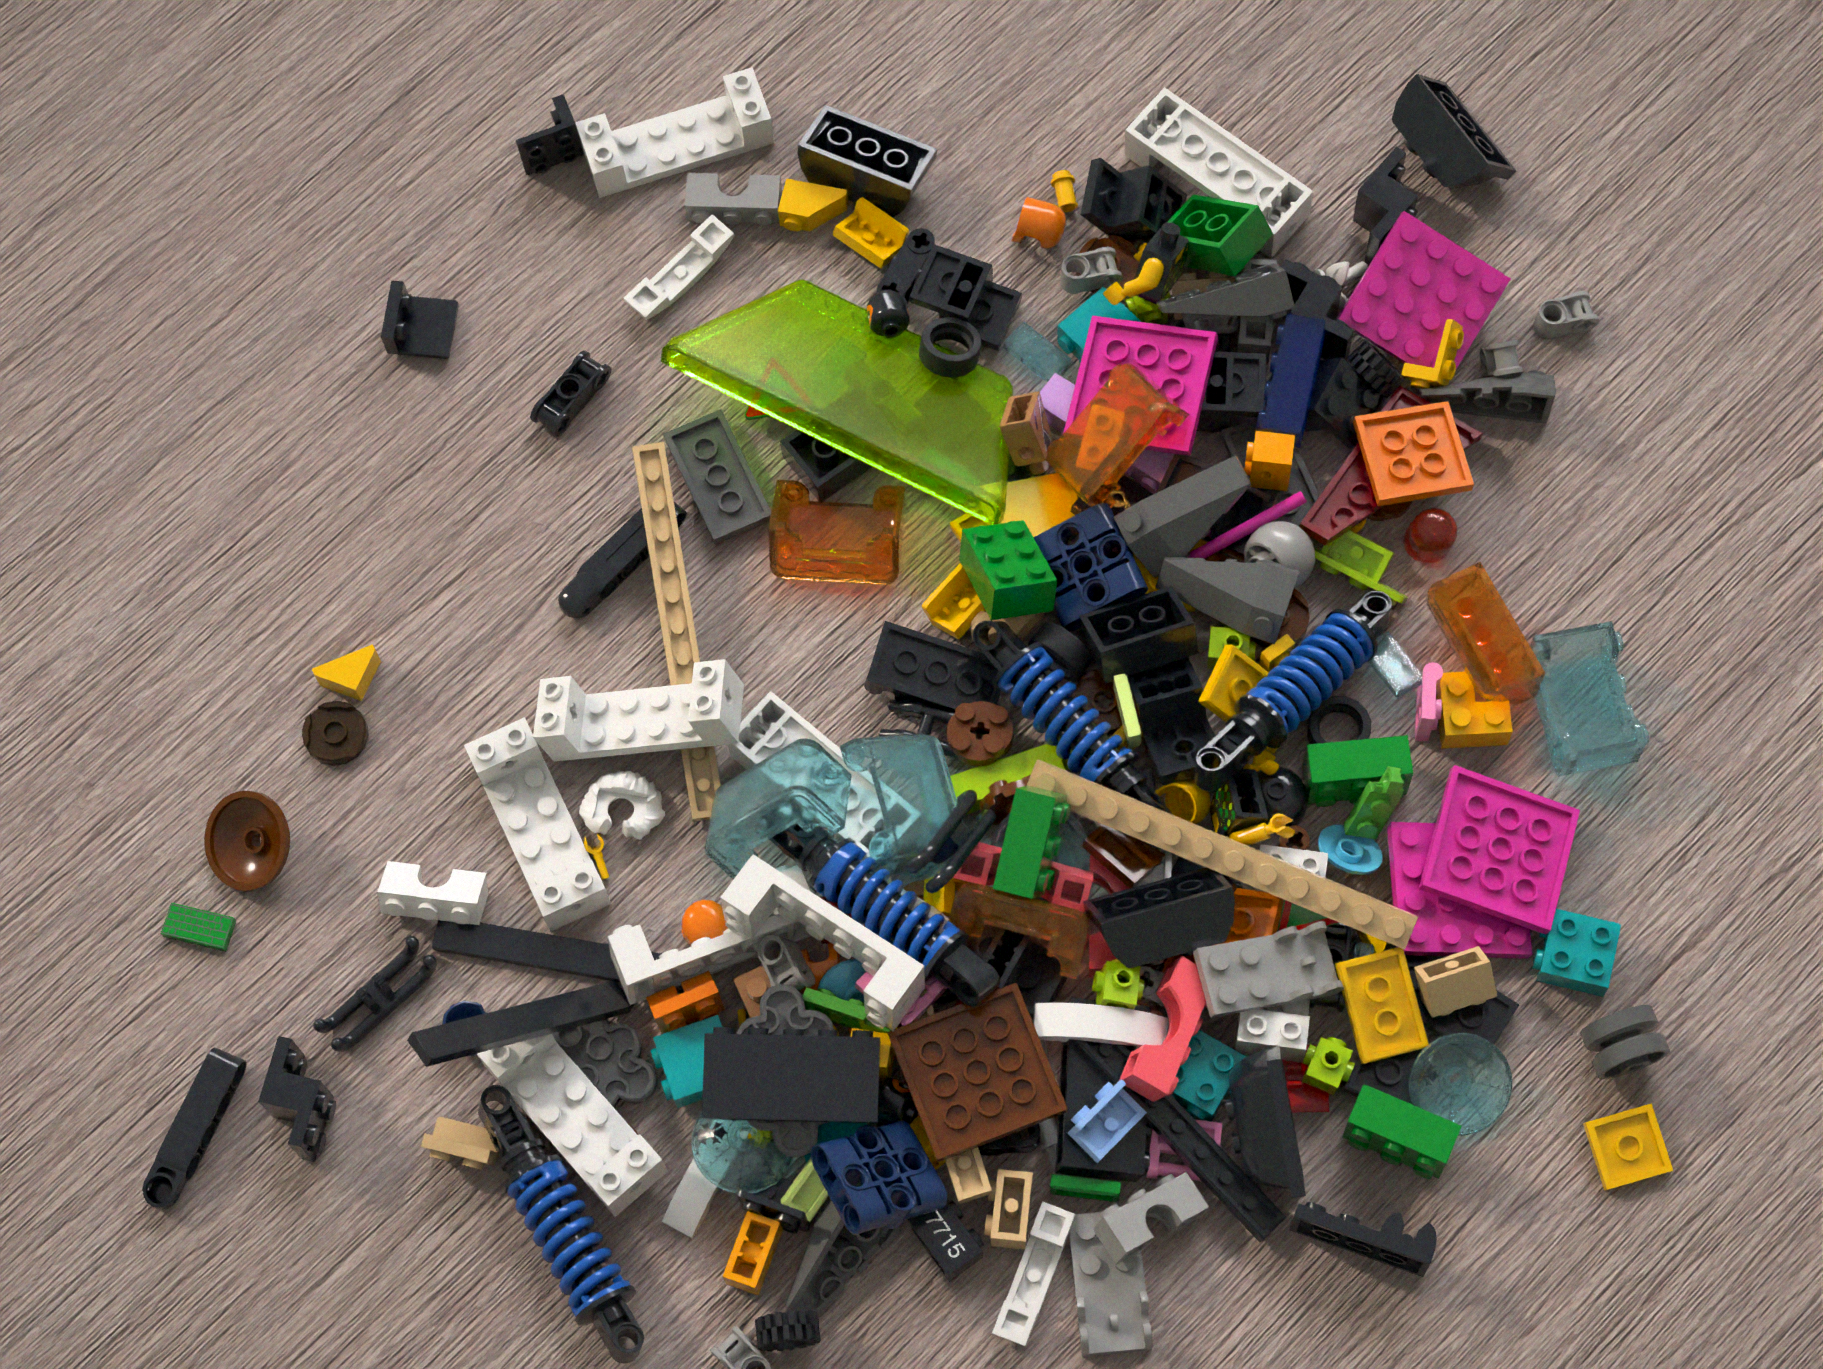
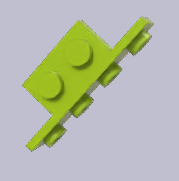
(1361, 561)

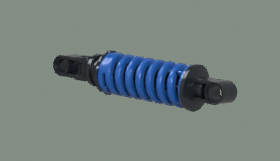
(1294, 688)
(1062, 716)
(883, 910)
(560, 1227)

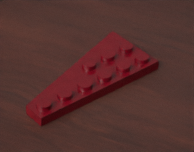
(1349, 494)

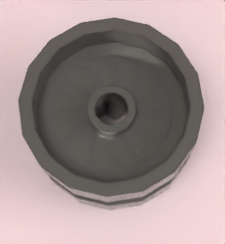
(1624, 1041)

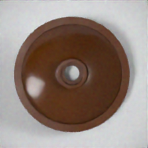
(235, 845)

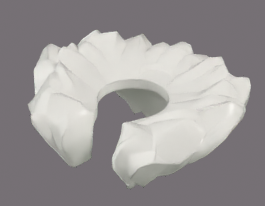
(628, 786)

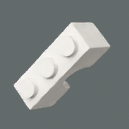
(457, 901)

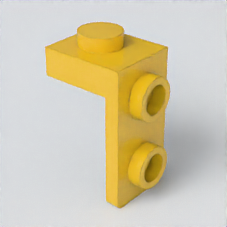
(1445, 366)

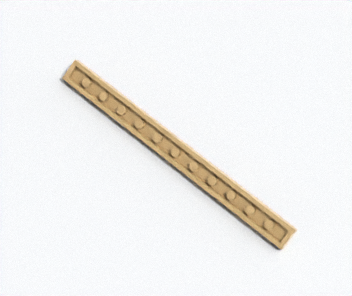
(674, 608)
(1227, 856)

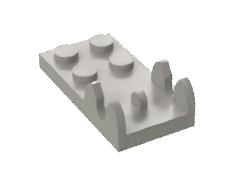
(1267, 970)
(1108, 1295)

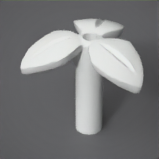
(1344, 275)

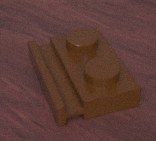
(1122, 854)

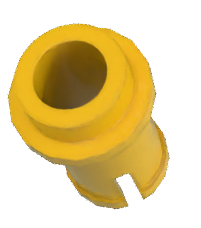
(1064, 189)

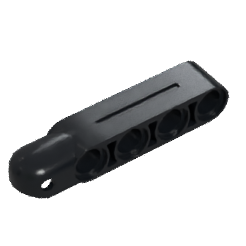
(609, 567)
(193, 1128)

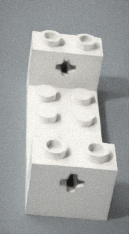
(677, 139)
(1217, 164)
(639, 720)
(775, 726)
(537, 824)
(762, 888)
(644, 976)
(1286, 1023)
(576, 1119)

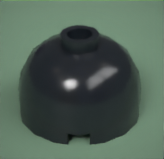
(1284, 794)

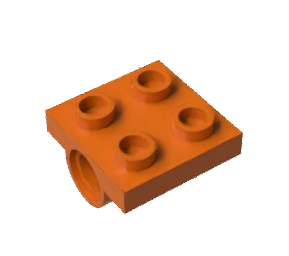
(697, 1003)

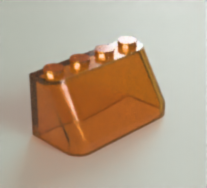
(1485, 636)

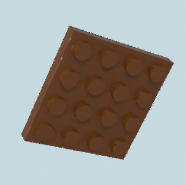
(977, 1073)

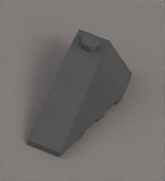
(1253, 293)
(1508, 396)

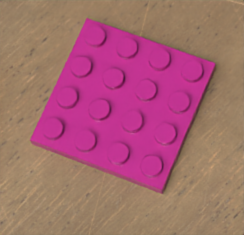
(1415, 288)
(1168, 355)
(1499, 849)
(1442, 924)

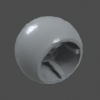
(1284, 545)

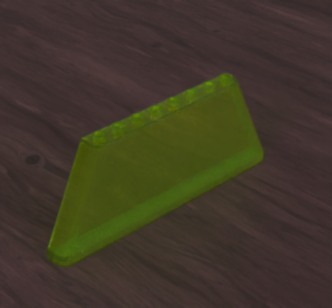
(868, 395)

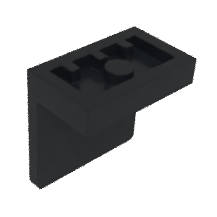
(553, 144)
(418, 324)
(768, 1204)

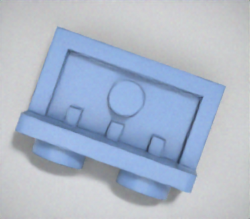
(1107, 1121)

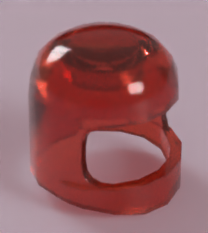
(1433, 533)

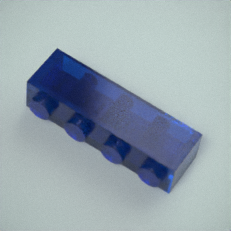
(1293, 377)

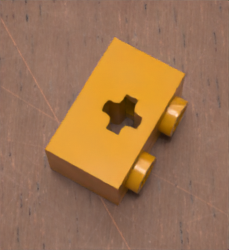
(1270, 460)
(752, 1253)

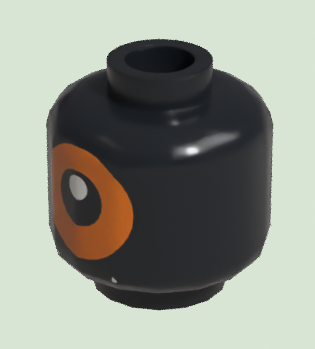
(888, 313)
(895, 1102)

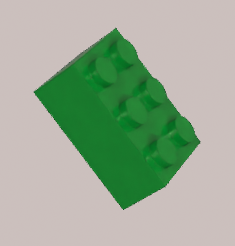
(1221, 233)
(1007, 570)
(1345, 767)
(1031, 842)
(1401, 1132)

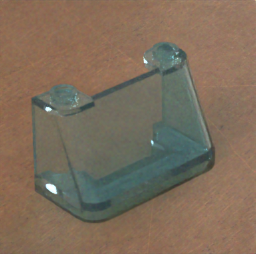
(911, 792)

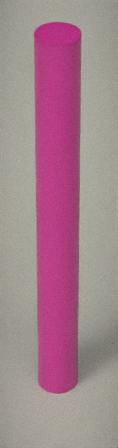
(1248, 526)

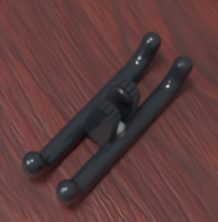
(953, 841)
(378, 997)

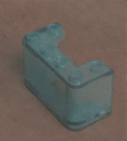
(1585, 700)
(787, 788)

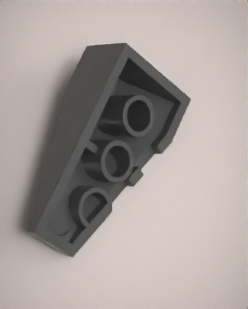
(1181, 514)
(1233, 592)
(833, 1259)

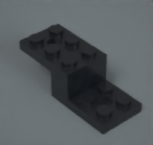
(1171, 718)

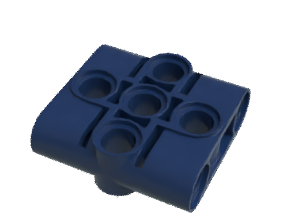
(1096, 539)
(878, 1177)

